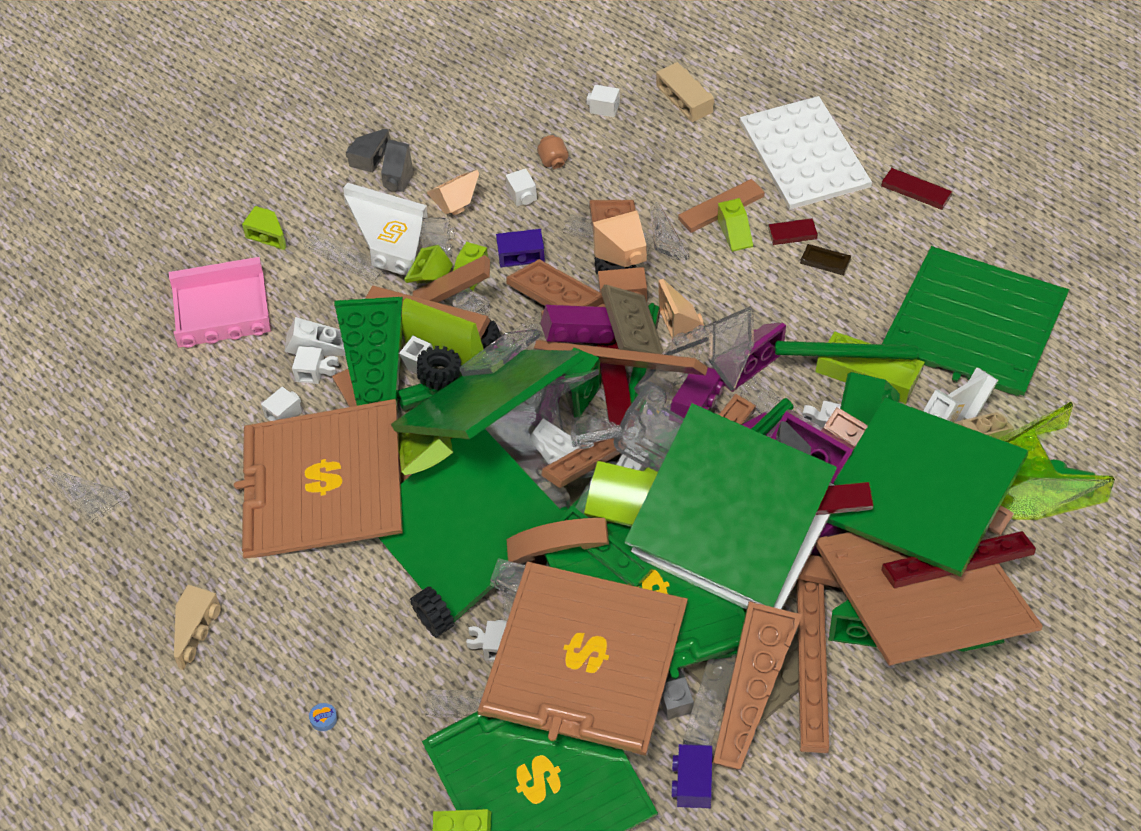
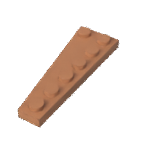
(759, 657)

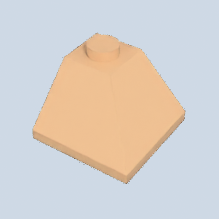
(455, 193)
(620, 240)
(676, 310)

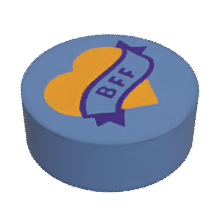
(323, 717)

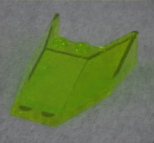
(1041, 490)

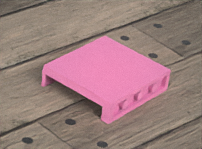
(219, 302)

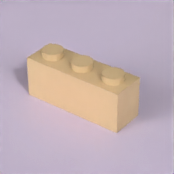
(684, 92)

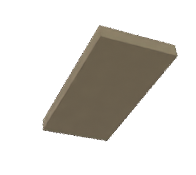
(631, 320)

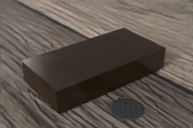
(825, 259)

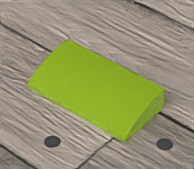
(440, 329)
(898, 372)
(422, 451)
(617, 493)

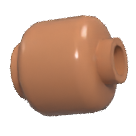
(552, 151)

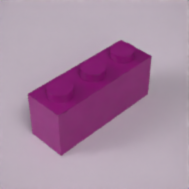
(577, 324)
(697, 390)

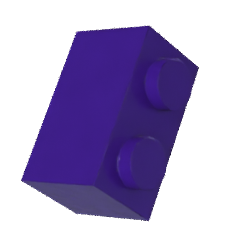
(520, 247)
(694, 776)

